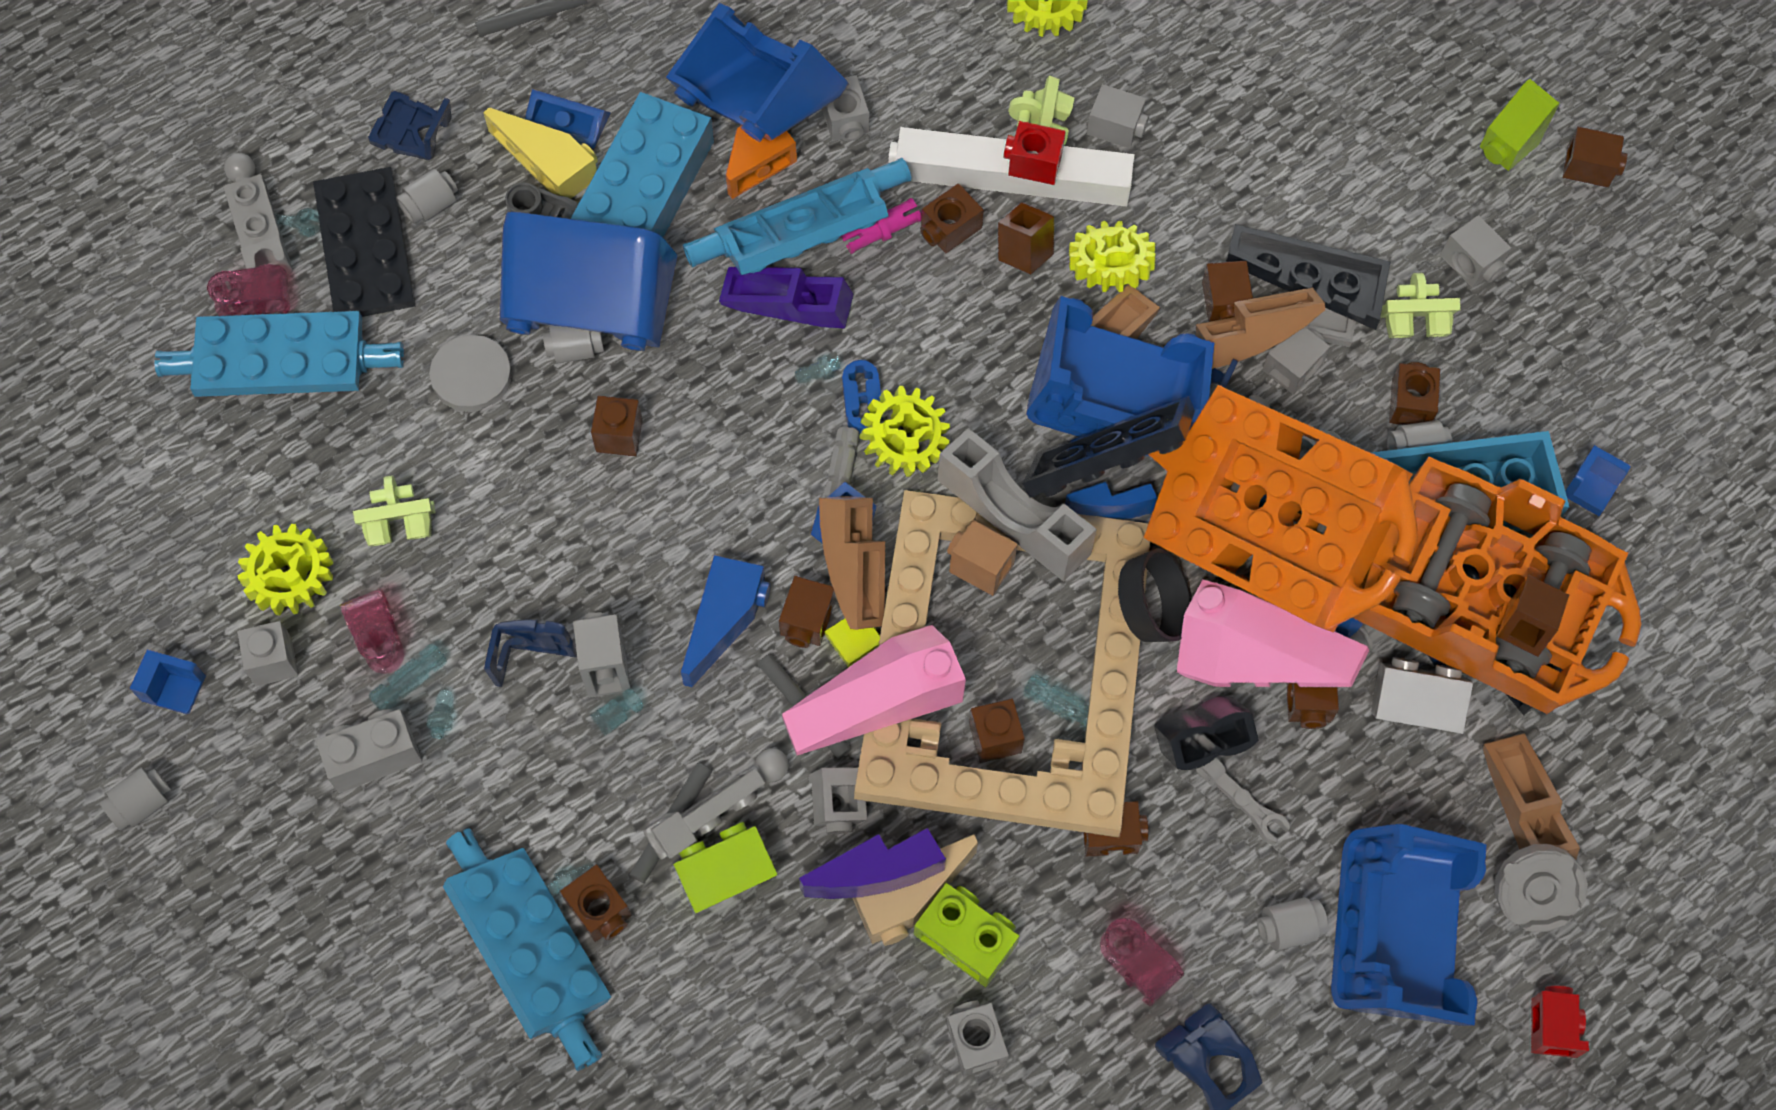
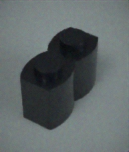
(1199, 736)

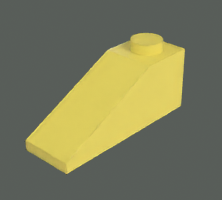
(546, 153)

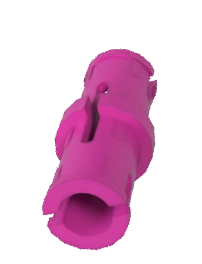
(885, 227)

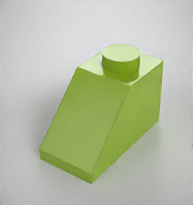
(1519, 126)

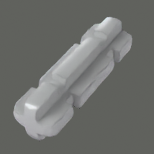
(842, 459)

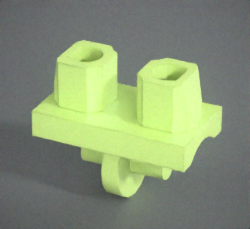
(1042, 106)
(1437, 312)
(376, 520)

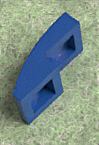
(1099, 502)

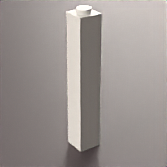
(980, 164)

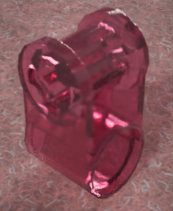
(252, 292)
(374, 626)
(1143, 962)

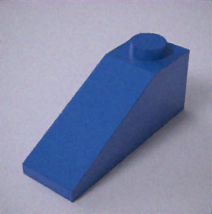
(725, 611)

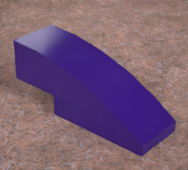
(789, 296)
(875, 869)

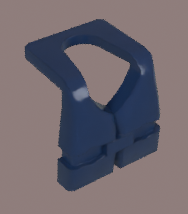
(403, 121)
(529, 635)
(1195, 1043)

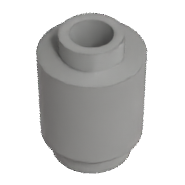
(427, 196)
(571, 343)
(1418, 435)
(135, 798)
(1292, 923)

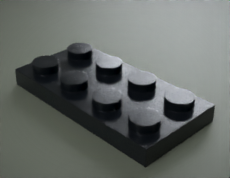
(364, 243)
(1108, 447)

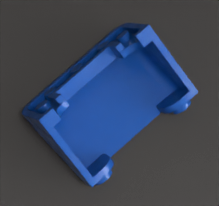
(753, 76)
(585, 278)
(1101, 377)
(1403, 923)

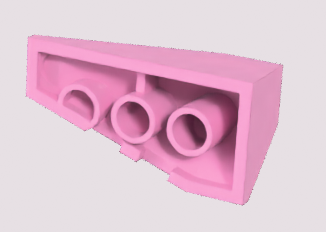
(1249, 640)
(887, 686)

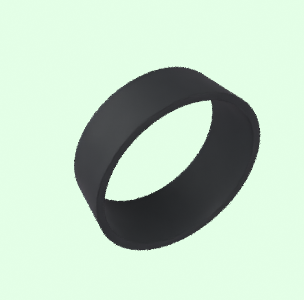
(1173, 593)

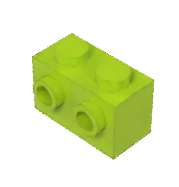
(724, 868)
(967, 933)

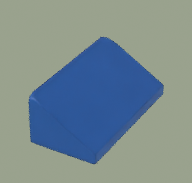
(578, 120)

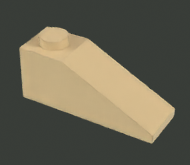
(892, 913)

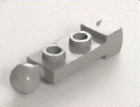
(254, 214)
(675, 830)

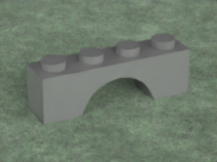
(1049, 534)

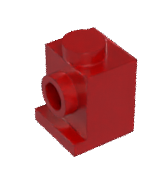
(1557, 1023)

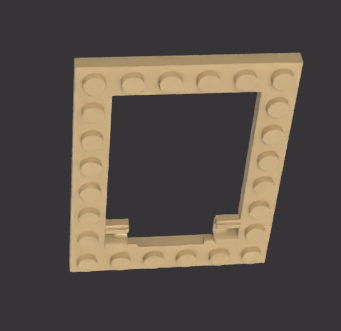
(1064, 798)

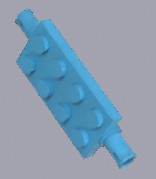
(801, 221)
(278, 354)
(527, 945)

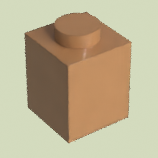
(981, 557)

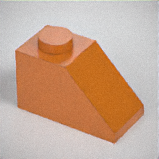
(757, 161)

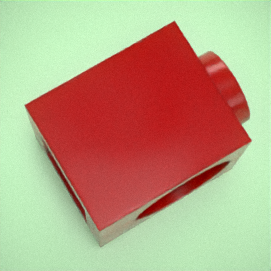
(1036, 167)

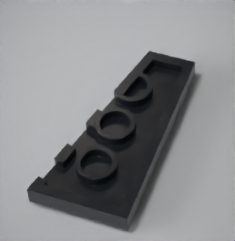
(1343, 279)

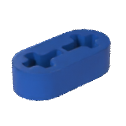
(850, 390)

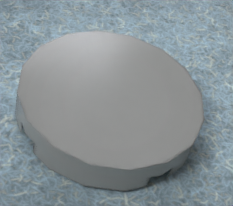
(470, 373)
(1540, 887)

